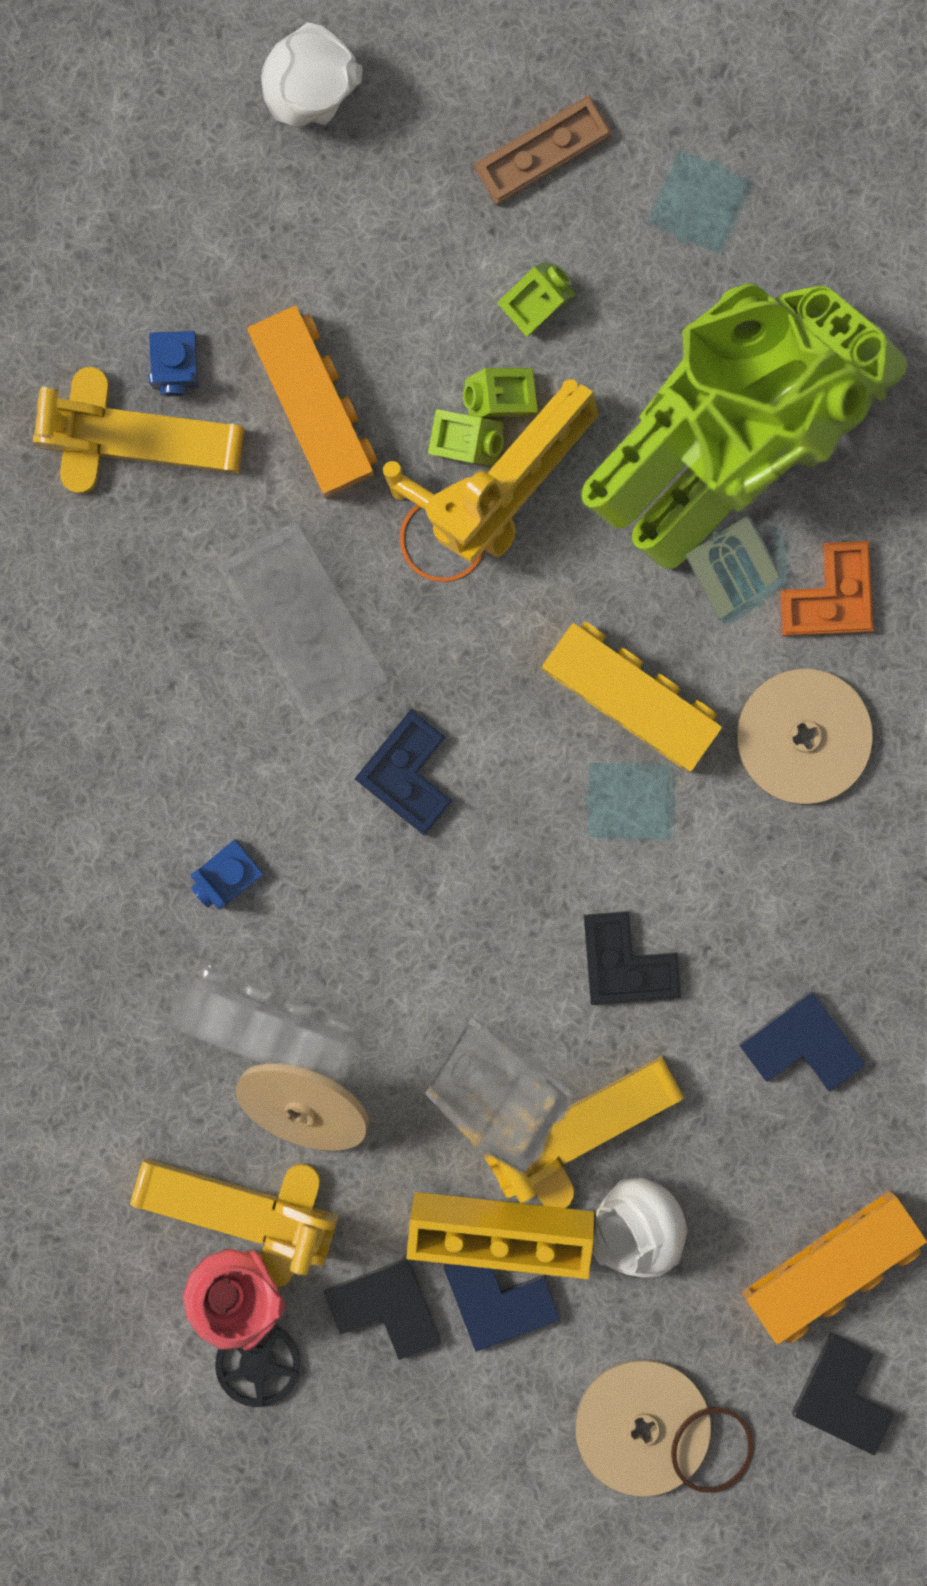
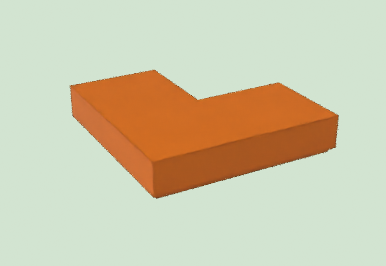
(843, 602)

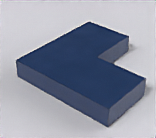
(395, 777)
(807, 1032)
(495, 1313)

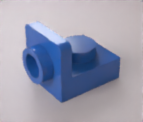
(173, 362)
(225, 876)

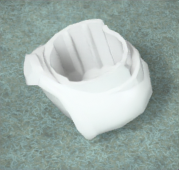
(308, 76)
(639, 1229)

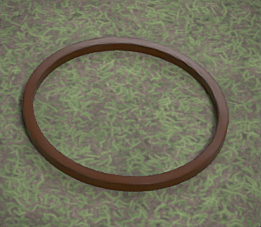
(685, 1424)

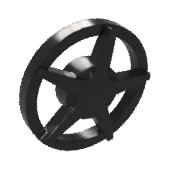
(258, 1367)

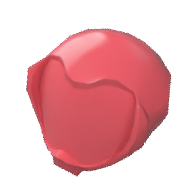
(255, 1308)

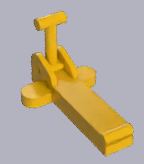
(90, 430)
(480, 508)
(586, 1127)
(287, 1224)

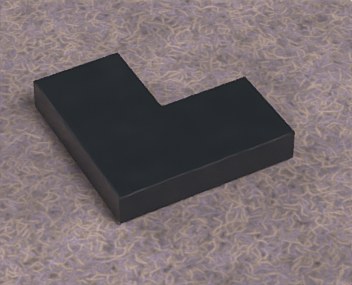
(618, 975)
(388, 1295)
(831, 1401)

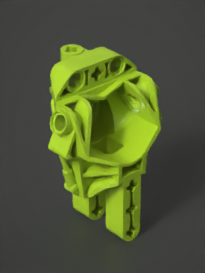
(741, 410)

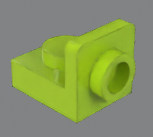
(537, 297)
(501, 393)
(466, 438)

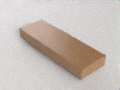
(542, 150)

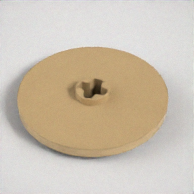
(791, 769)
(302, 1107)
(609, 1415)

